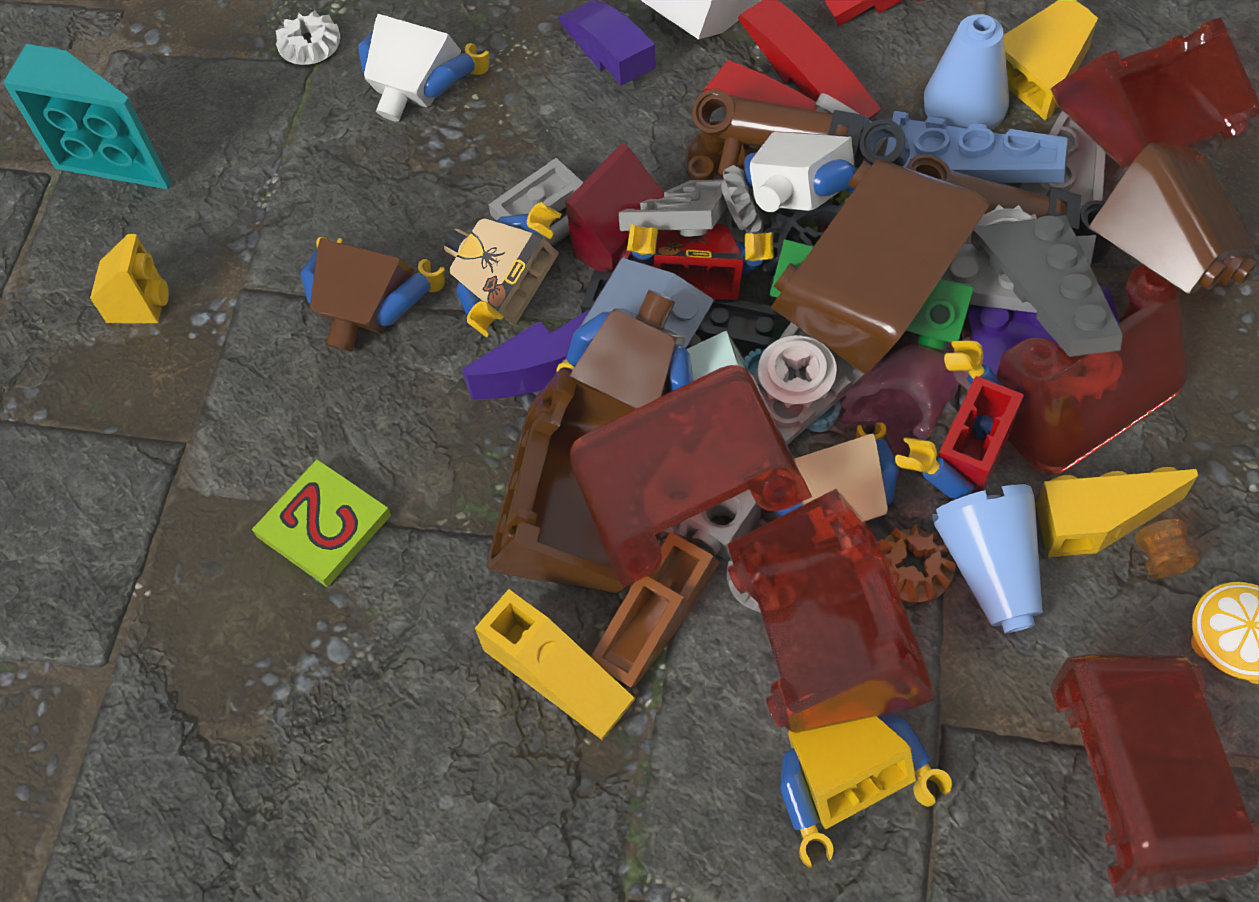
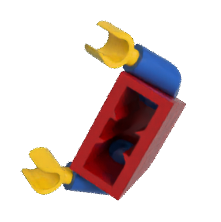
(706, 261)
(976, 434)

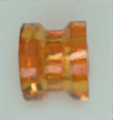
(1166, 548)

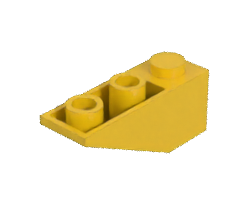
(1097, 511)
(552, 664)

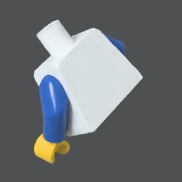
(413, 64)
(799, 170)

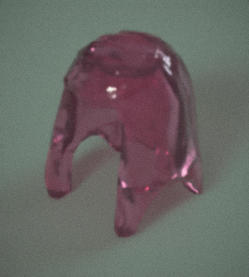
(904, 393)

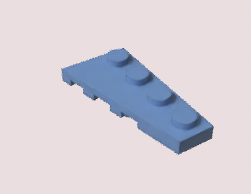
(987, 155)

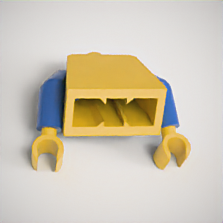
(849, 768)

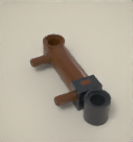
(755, 120)
(1054, 203)

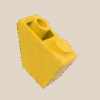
(129, 285)

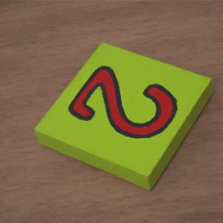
(322, 522)

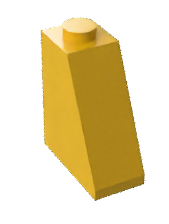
(1047, 51)

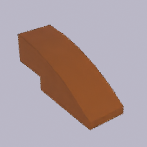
(654, 610)

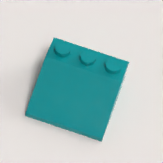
(82, 118)

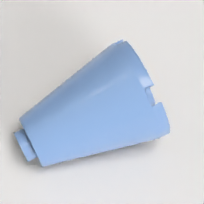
(971, 76)
(996, 552)

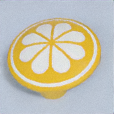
(1228, 629)

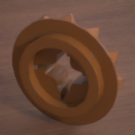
(937, 569)

